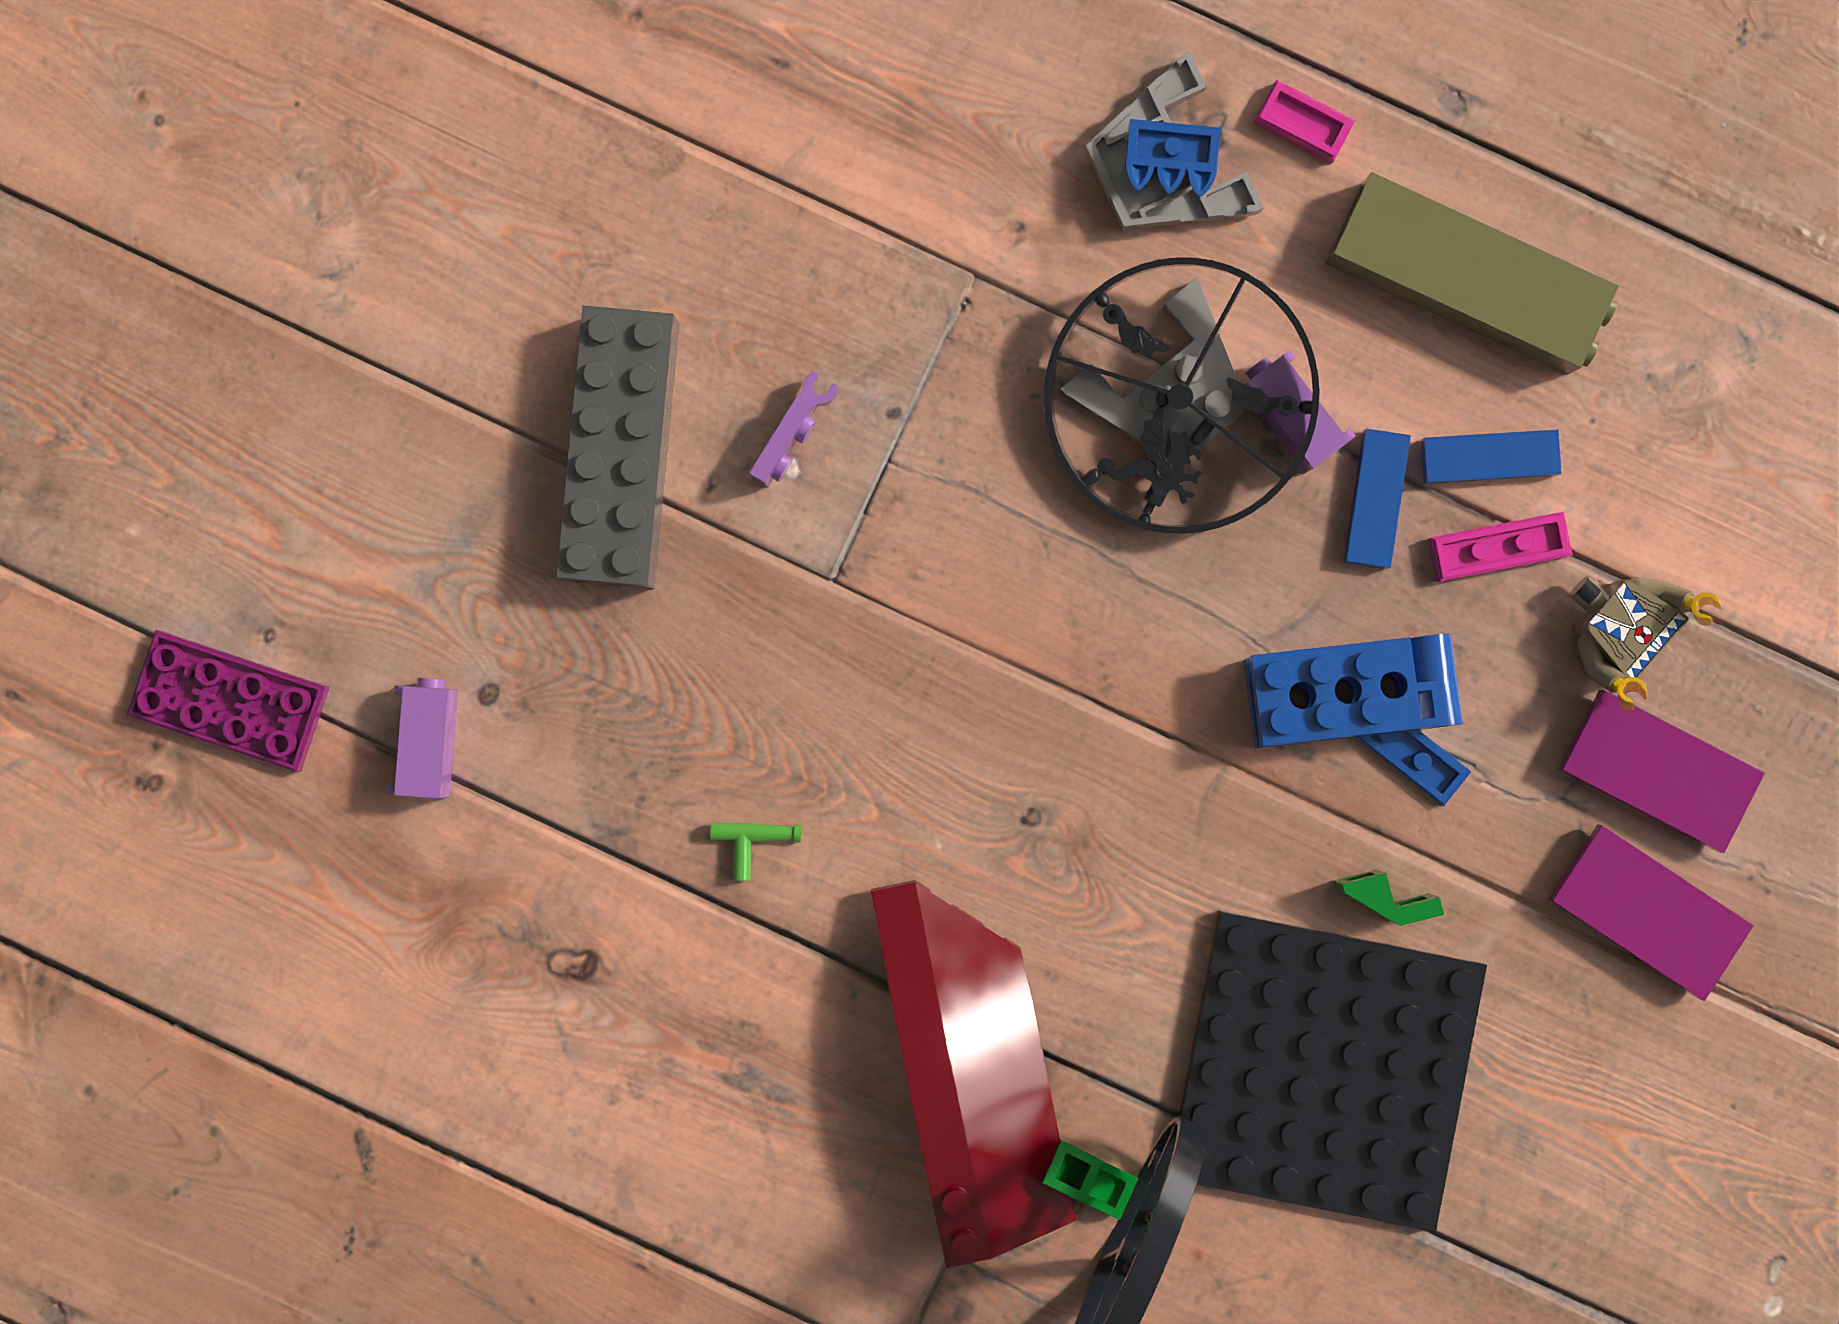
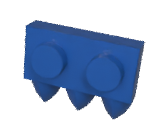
(1172, 153)

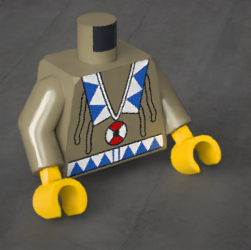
(1630, 628)

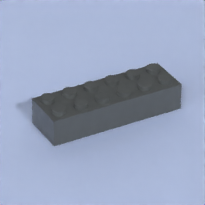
(618, 447)

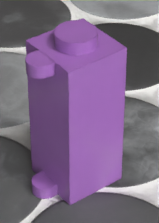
(1281, 380)
(425, 740)

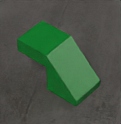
(1374, 893)
(1089, 1180)

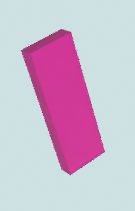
(1500, 546)

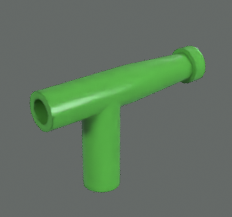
(743, 834)

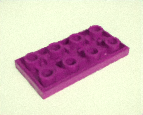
(228, 700)
(1662, 771)
(1651, 912)

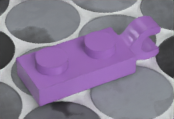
(794, 427)

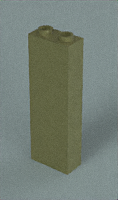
(1473, 275)

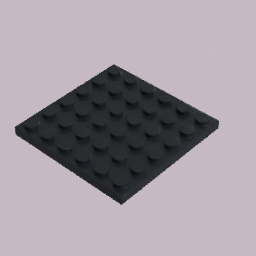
(1330, 1069)

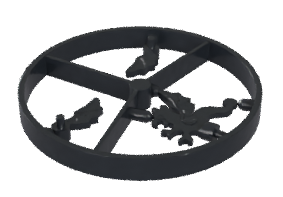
(1168, 471)
(1147, 1229)

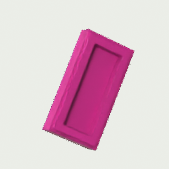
(1304, 121)

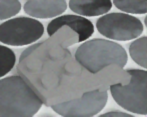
(1152, 204)
(1210, 388)

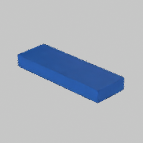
(1491, 456)
(1377, 498)
(1420, 762)

